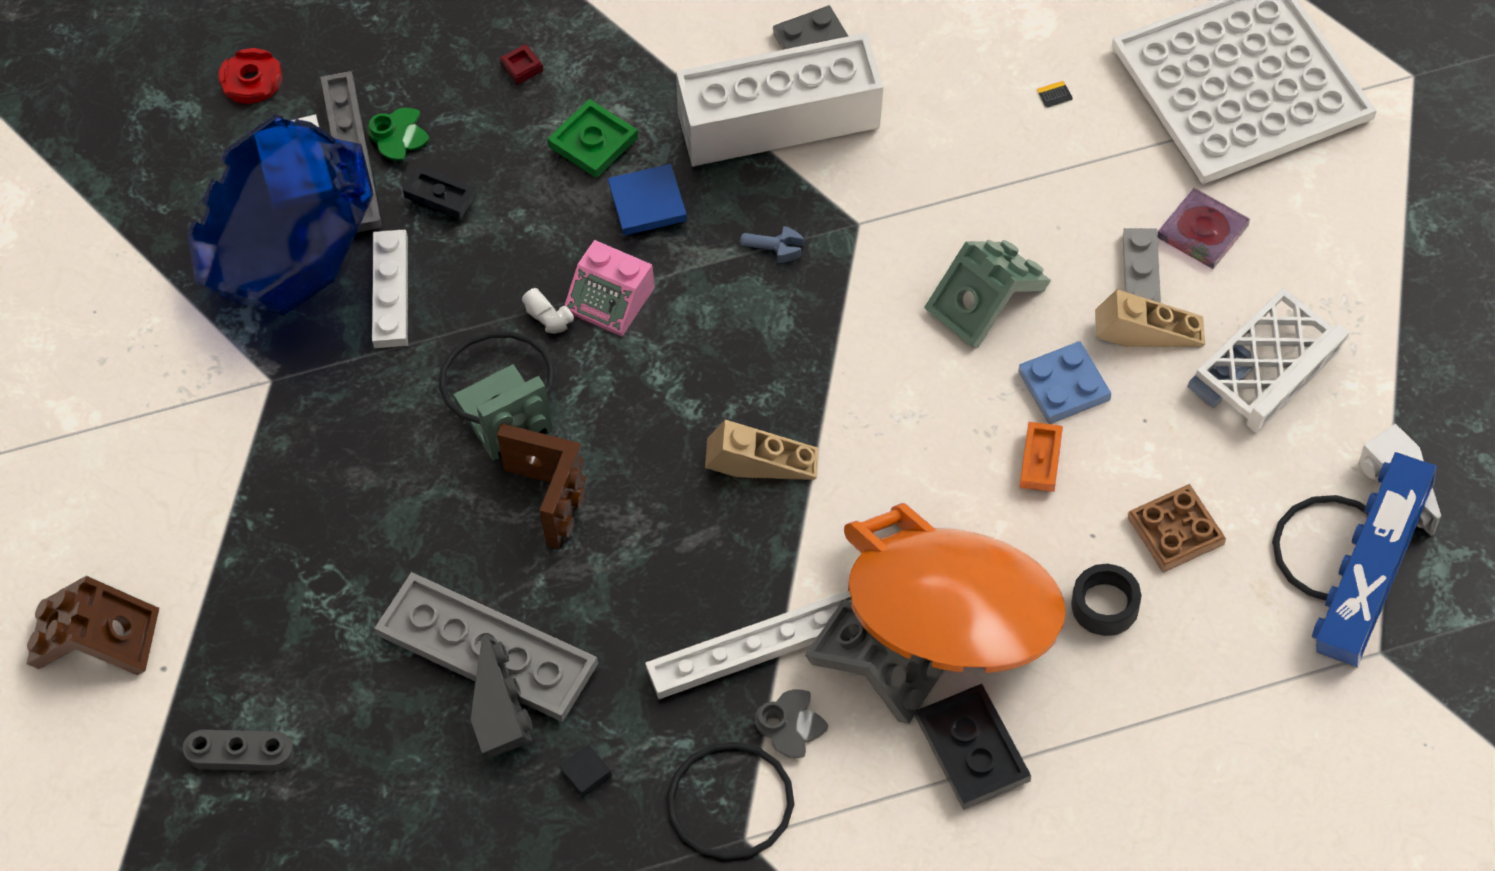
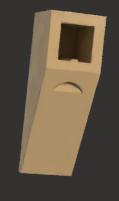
(1146, 323)
(759, 454)

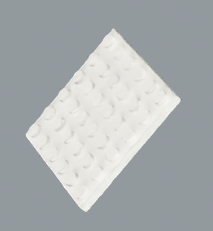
(1242, 82)

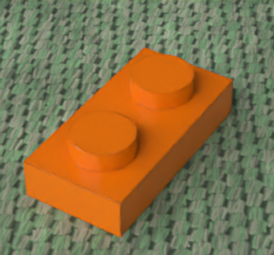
(1041, 456)

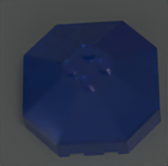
(280, 215)

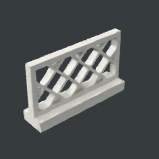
(1289, 382)

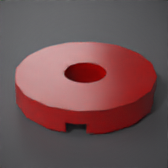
(254, 89)

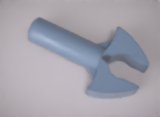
(778, 244)

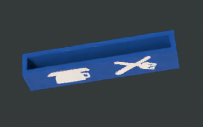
(1375, 559)

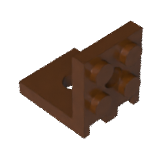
(550, 461)
(83, 619)

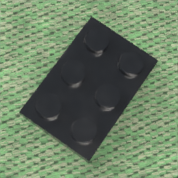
(972, 746)

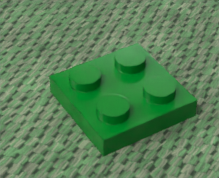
(592, 138)

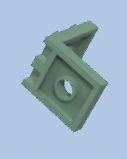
(992, 275)
(505, 400)

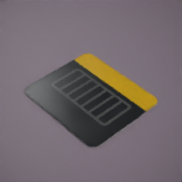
(1054, 94)

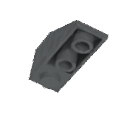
(495, 706)

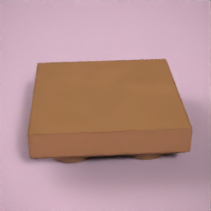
(1176, 528)

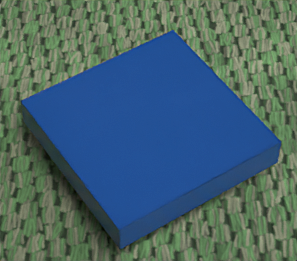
(647, 199)

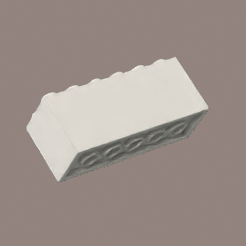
(779, 99)

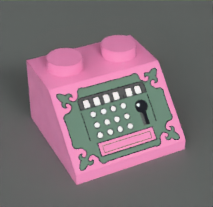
(609, 288)

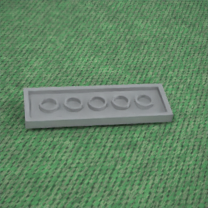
(450, 632)

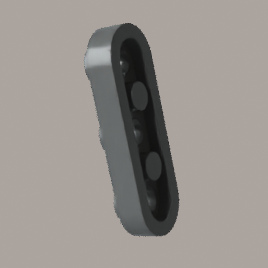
(252, 755)

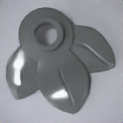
(795, 725)

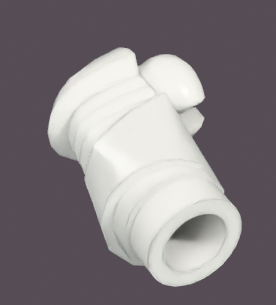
(543, 311)

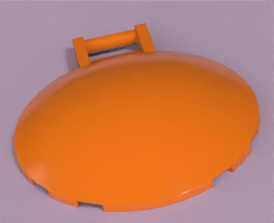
(951, 594)

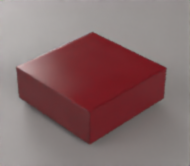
(521, 64)

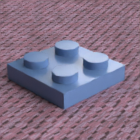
(1064, 382)

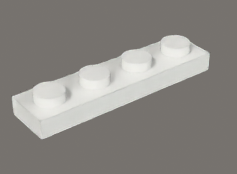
(390, 289)

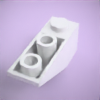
(1382, 450)

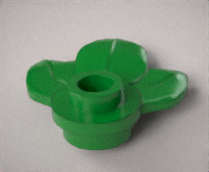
(398, 134)

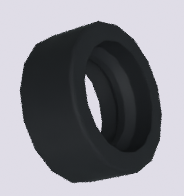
(1110, 575)

